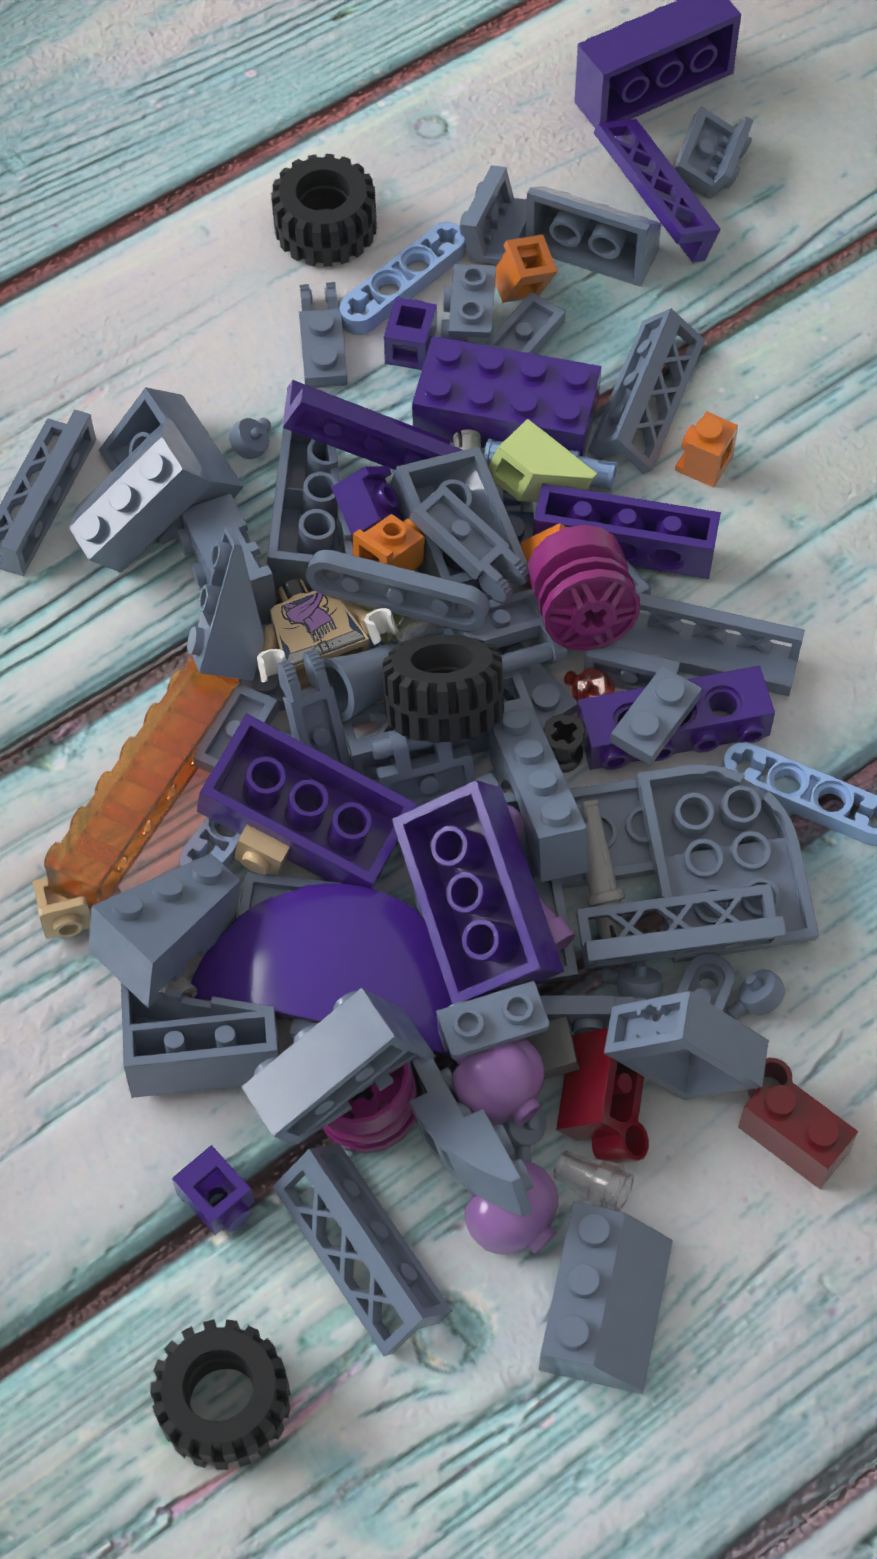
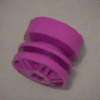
(583, 588)
(381, 1120)

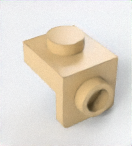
(261, 852)
(58, 914)

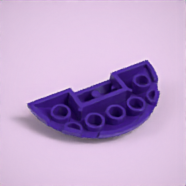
(322, 944)

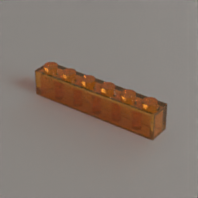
(138, 790)

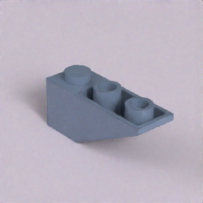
(229, 625)

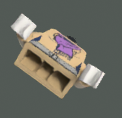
(318, 623)

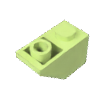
(536, 458)

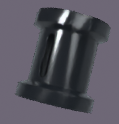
(566, 740)

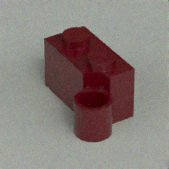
(603, 1103)
(796, 1126)

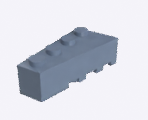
(305, 508)

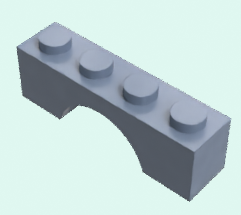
(550, 815)

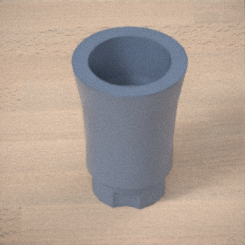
(358, 679)

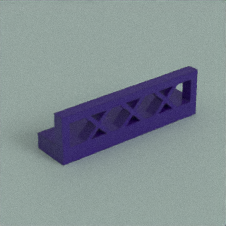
(660, 186)
(358, 428)

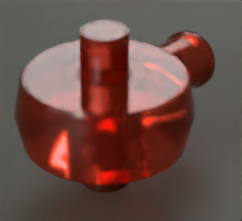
(589, 683)

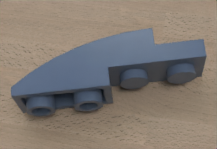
(469, 1143)

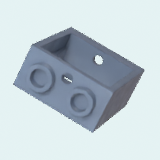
(690, 1049)

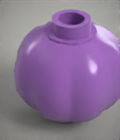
(501, 1082)
(508, 1232)

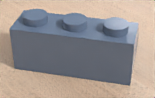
(593, 234)
(144, 417)
(471, 481)
(139, 499)
(606, 1299)

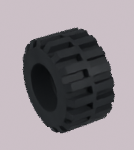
(317, 186)
(443, 688)
(194, 1359)

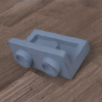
(712, 152)
(493, 217)
(469, 302)
(492, 1020)

